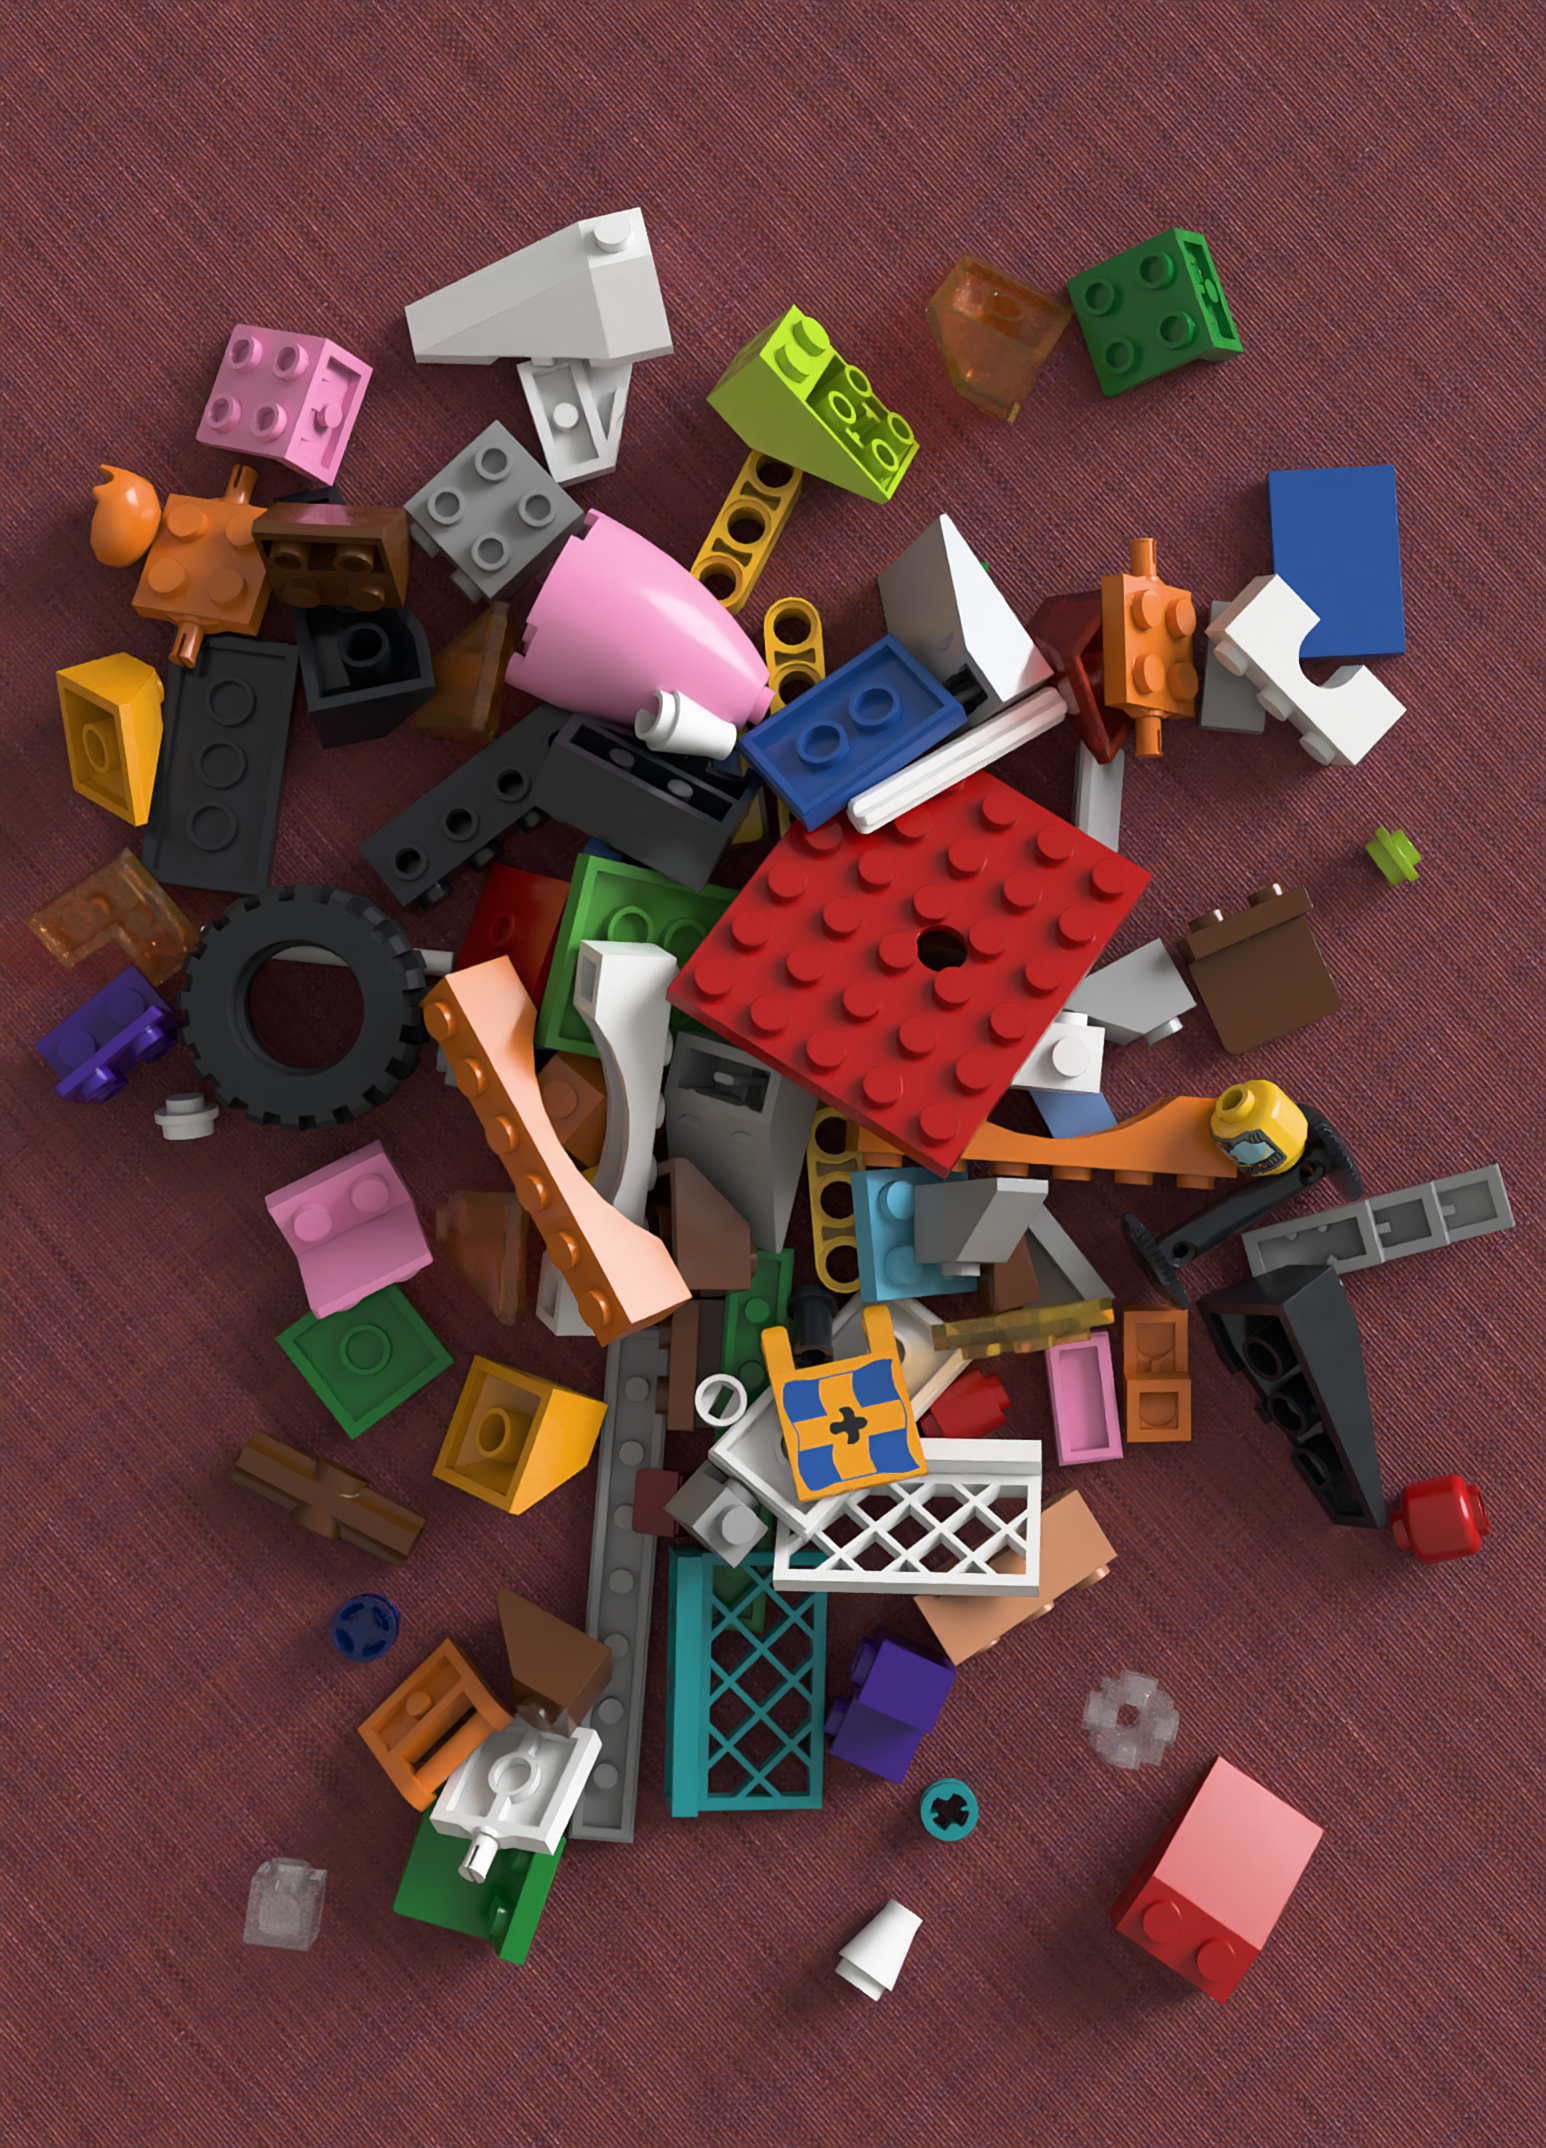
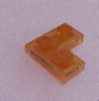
(119, 904)

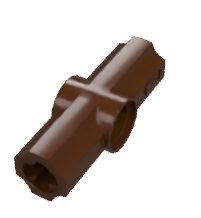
(329, 1498)

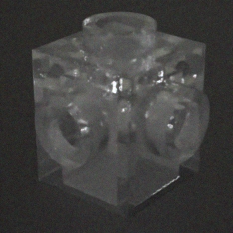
(1147, 1736)

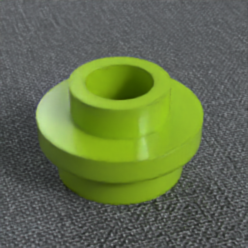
(1394, 855)

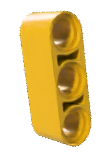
(754, 501)

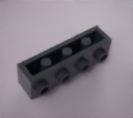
(466, 815)

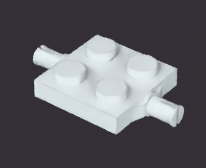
(515, 1792)

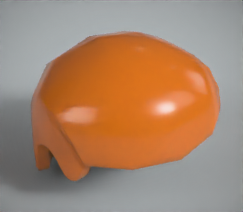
(124, 518)

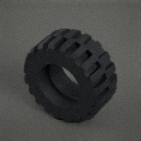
(220, 1016)

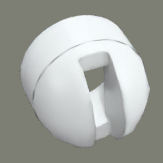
(708, 1394)

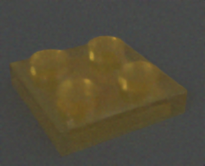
(1023, 1328)

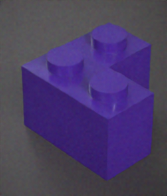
(890, 1704)

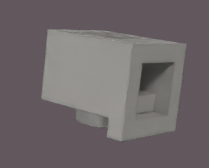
(718, 1514)

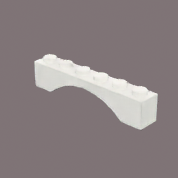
(624, 1006)

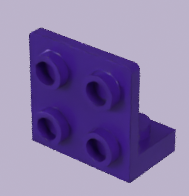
(109, 1038)

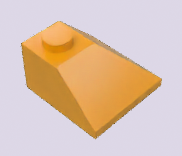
(113, 732)
(516, 1436)

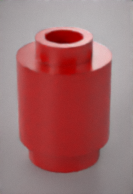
(967, 1408)

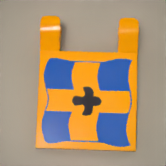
(845, 1419)

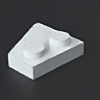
(577, 415)

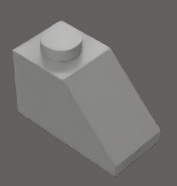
(1134, 996)
(973, 1221)

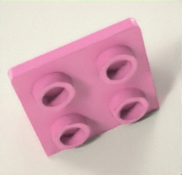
(285, 400)
(351, 1229)

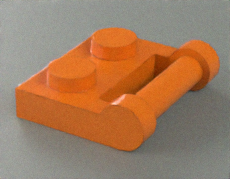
(423, 1712)

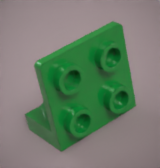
(1153, 311)
(499, 1909)

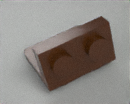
(1259, 969)
(695, 1345)

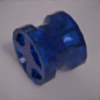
(351, 1636)

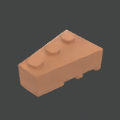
(1070, 1555)

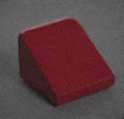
(652, 1492)

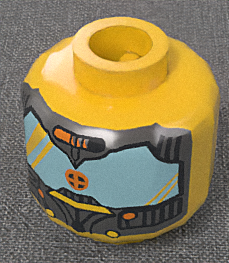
(1260, 1130)

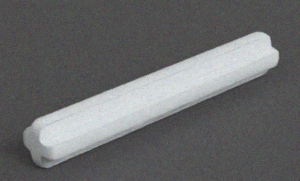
(956, 760)

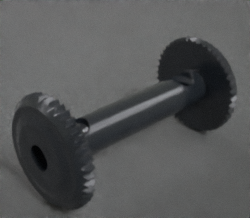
(1241, 1206)

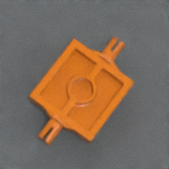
(206, 568)
(1148, 648)

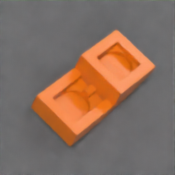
(1155, 1373)

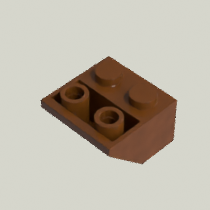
(336, 554)

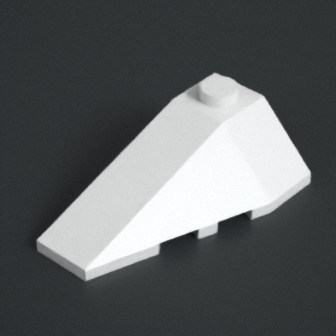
(565, 296)

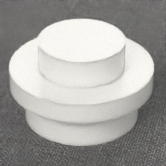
(187, 1116)

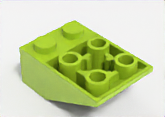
(813, 410)

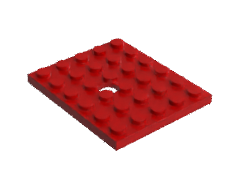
(826, 974)

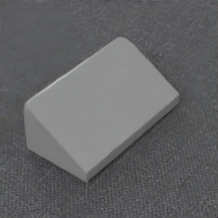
(1097, 796)

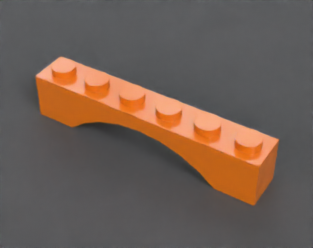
(1160, 1139)
(610, 1264)

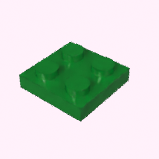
(367, 1356)

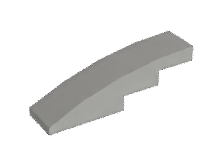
(1386, 1225)

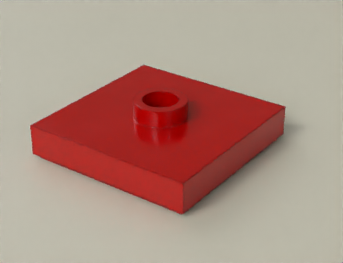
(518, 919)

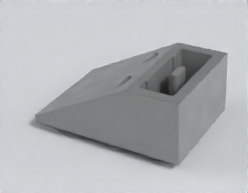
(960, 625)
(739, 1129)

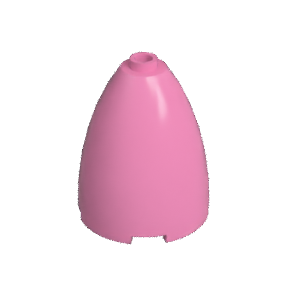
(630, 622)

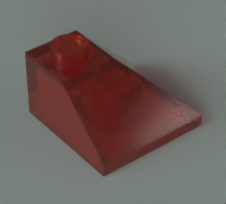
(1071, 641)

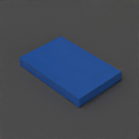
(1341, 555)
(851, 731)

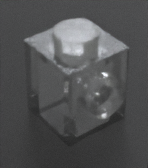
(285, 1904)

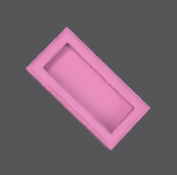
(1083, 1401)

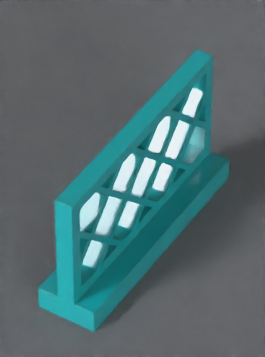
(690, 1694)

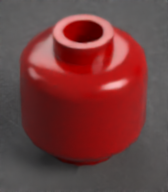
(1440, 1519)

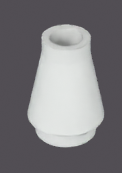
(685, 728)
(879, 1949)

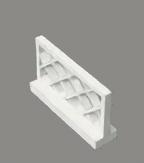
(959, 1468)

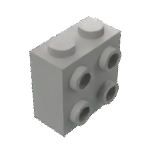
(493, 517)

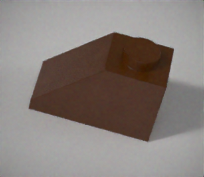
(549, 1665)

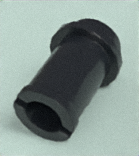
(812, 1315)

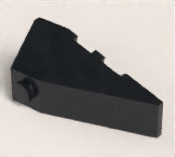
(360, 666)
(1305, 1361)

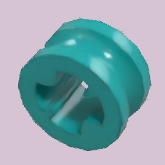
(952, 1829)

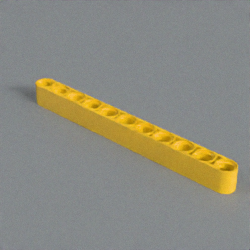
(806, 663)

